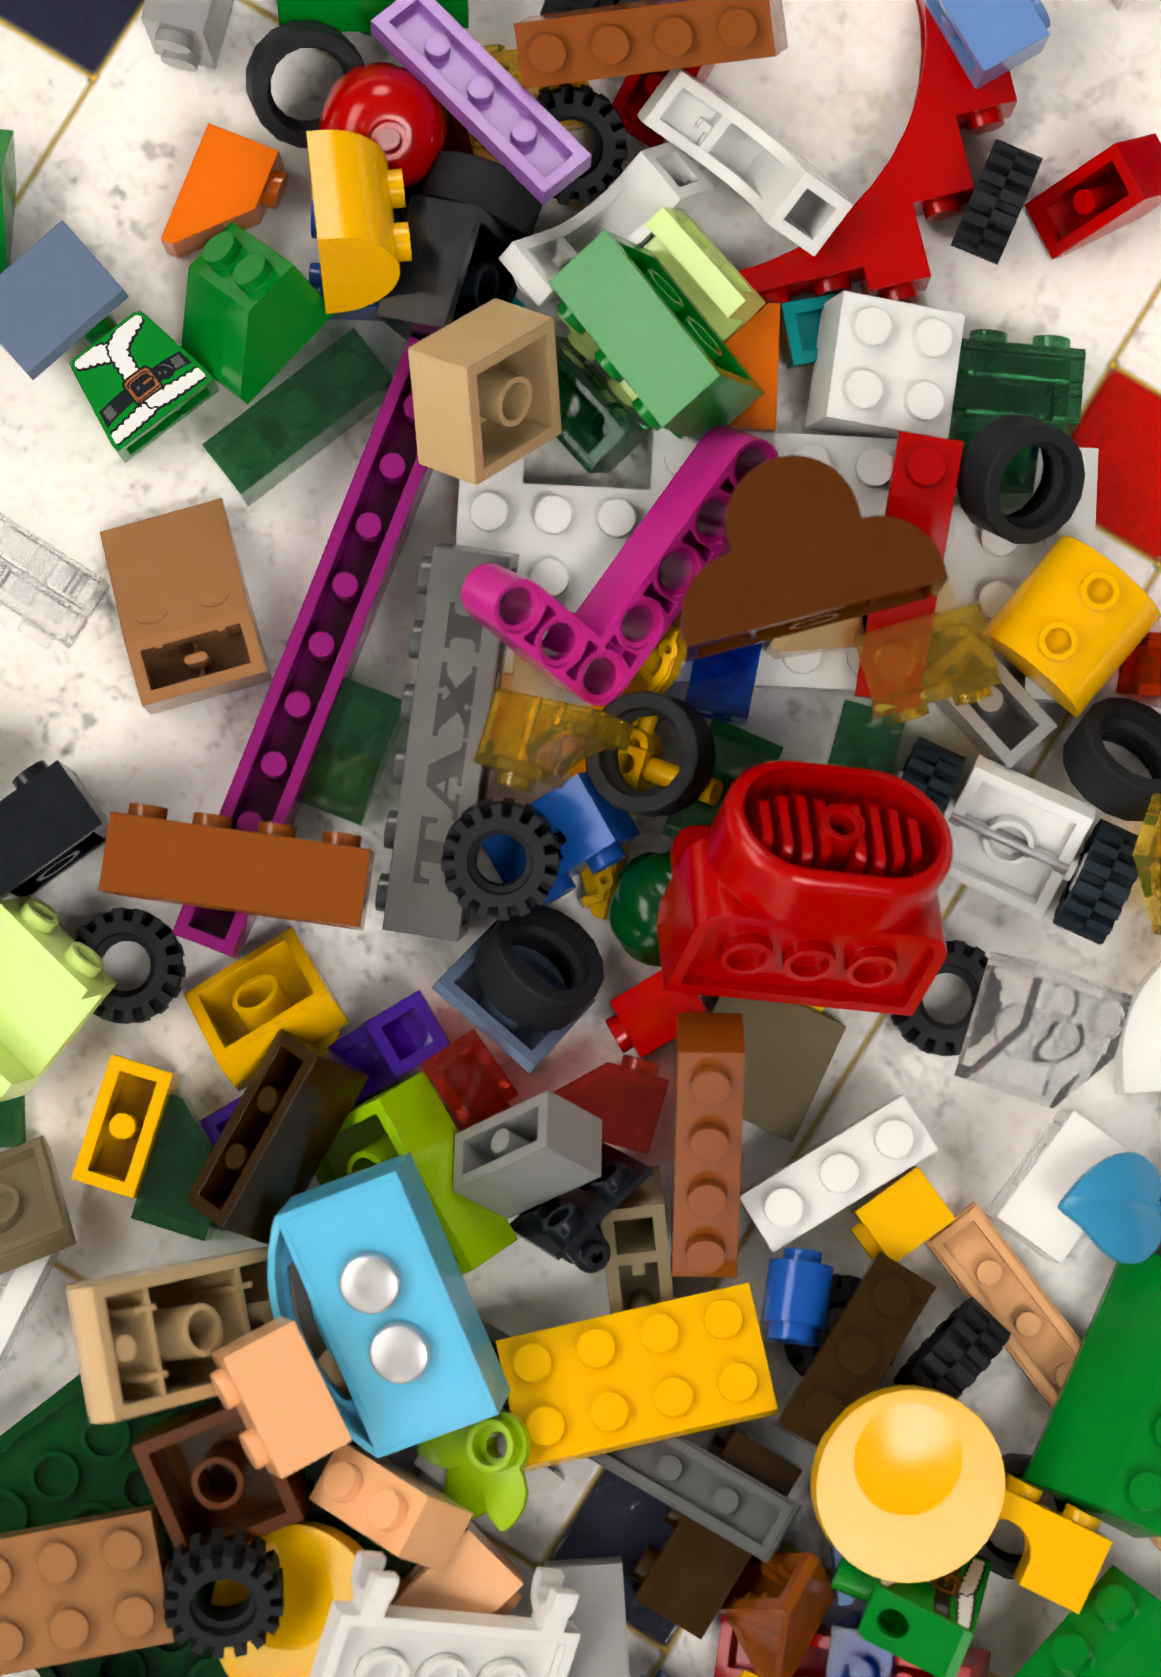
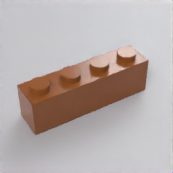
(646, 38)
(237, 869)
(707, 1144)

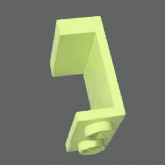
(703, 275)
(45, 991)

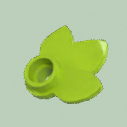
(478, 1473)

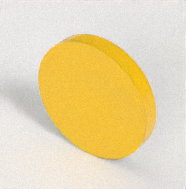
(907, 1484)
(316, 1572)

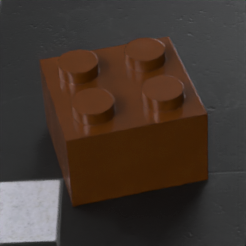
(208, 1482)

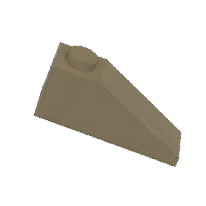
(639, 1247)

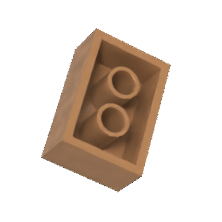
(82, 1589)

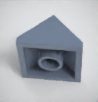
(53, 299)
(462, 991)

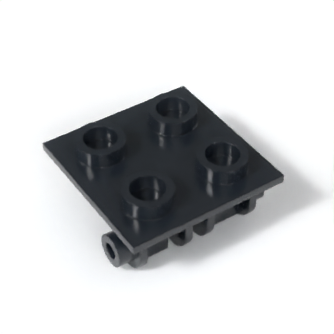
(568, 1222)

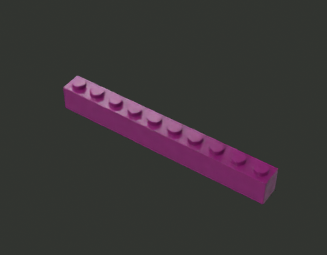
(323, 642)

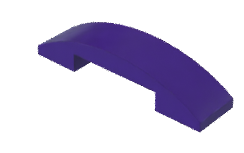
(381, 1048)

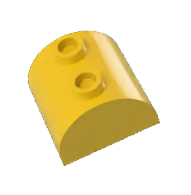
(356, 219)
(1072, 623)
(257, 997)

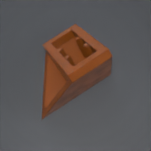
(778, 1610)

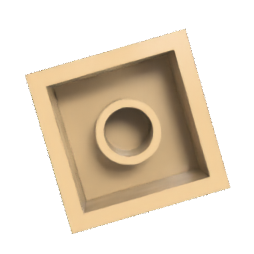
(485, 390)

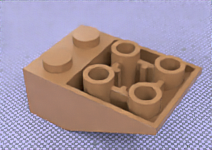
(184, 607)

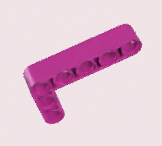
(630, 583)

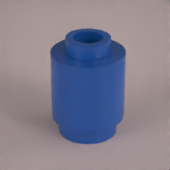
(797, 1297)

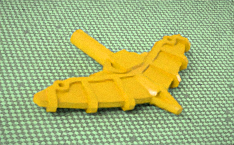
(642, 761)

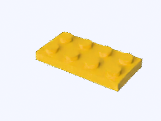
(639, 1376)

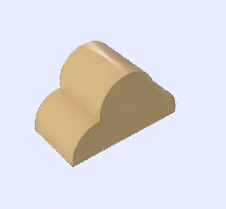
(151, 1330)

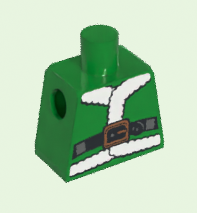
(138, 381)
(919, 1621)

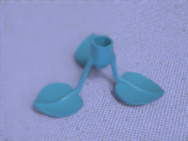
(1118, 1206)

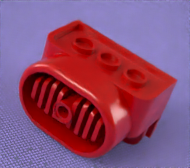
(809, 892)

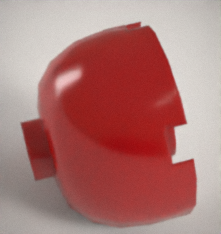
(393, 112)

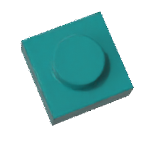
(800, 330)

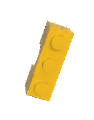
(1059, 1549)

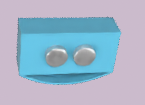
(386, 1307)

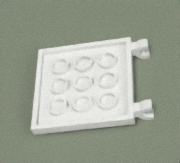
(404, 1641)

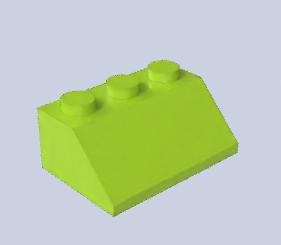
(416, 1121)

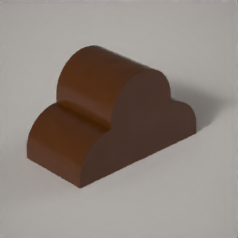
(802, 561)

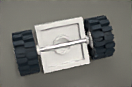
(1023, 840)

